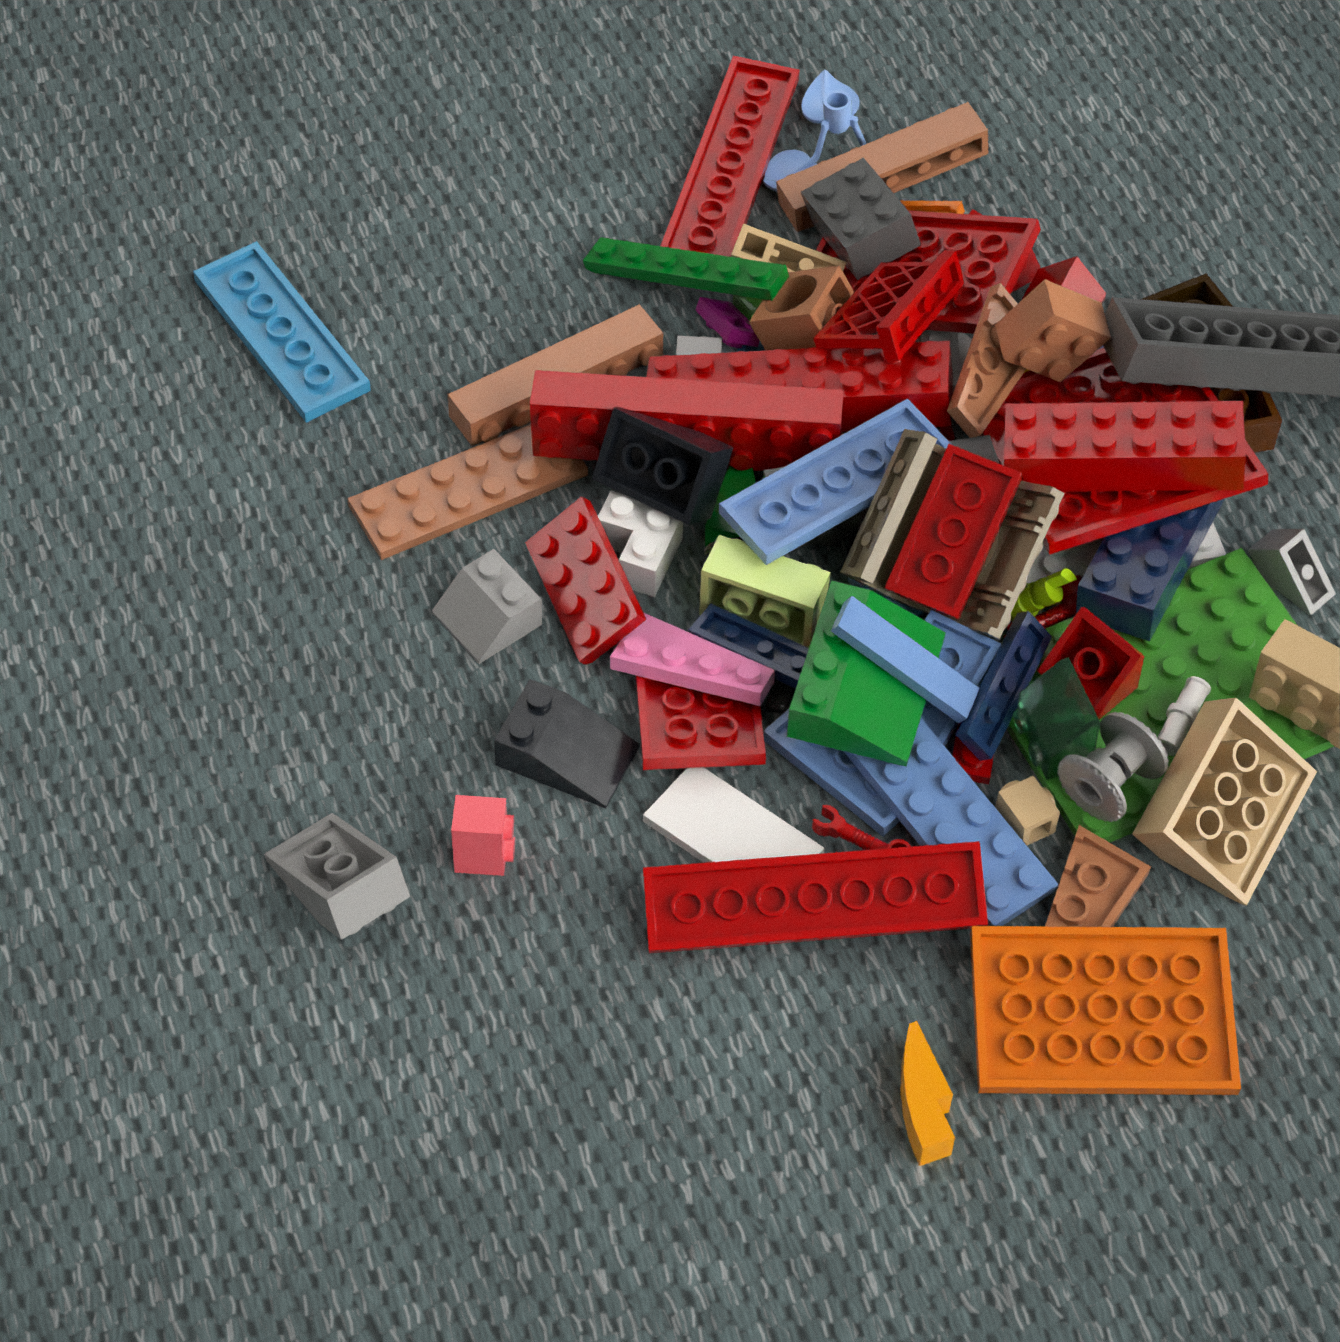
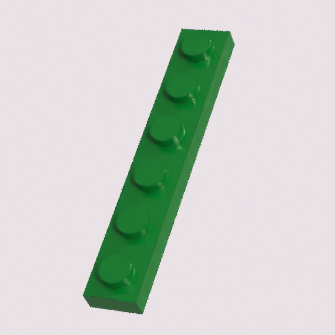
(686, 268)

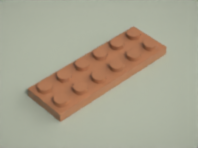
(458, 491)

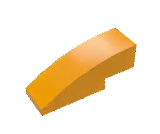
(925, 1100)

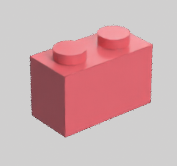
(482, 835)

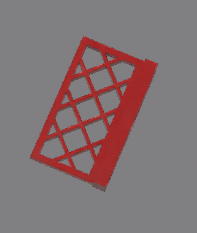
(894, 306)

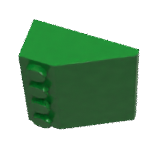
(848, 698)

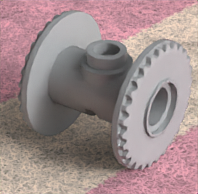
(1097, 779)

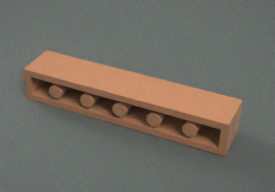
(898, 157)
(503, 397)

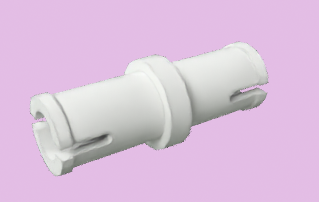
(1183, 713)

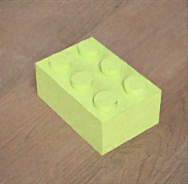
(777, 596)

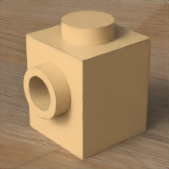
(1028, 809)

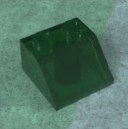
(1056, 718)

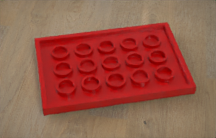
(988, 252)

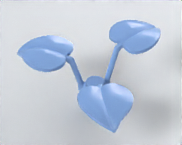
(826, 103)

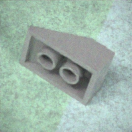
(339, 875)

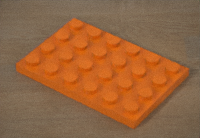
(1103, 1010)

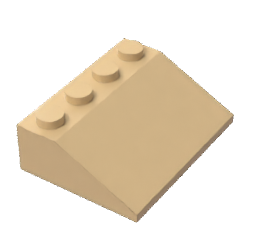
(1225, 800)

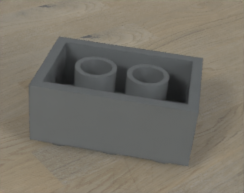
(860, 218)

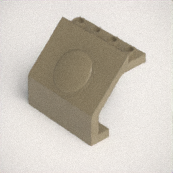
(896, 508)

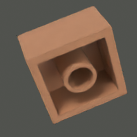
(1052, 331)

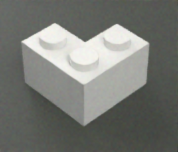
(643, 537)

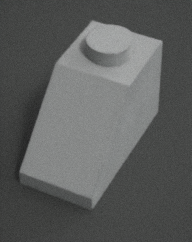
(1293, 568)

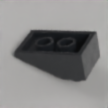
(662, 465)
(563, 745)

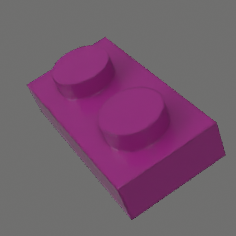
(727, 322)

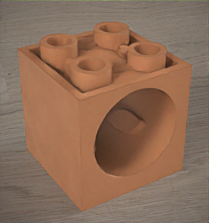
(801, 308)

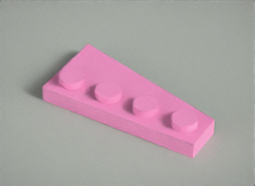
(685, 660)

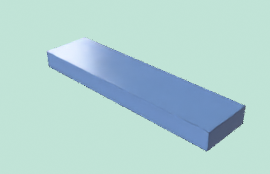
(905, 659)

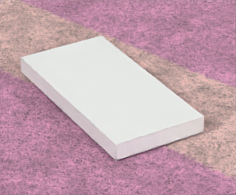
(721, 822)

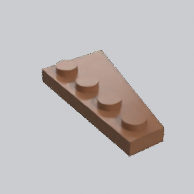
(985, 375)
(1095, 883)

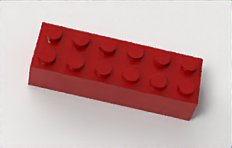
(1127, 445)

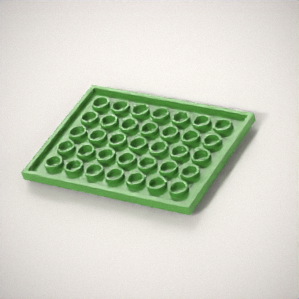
(1210, 632)

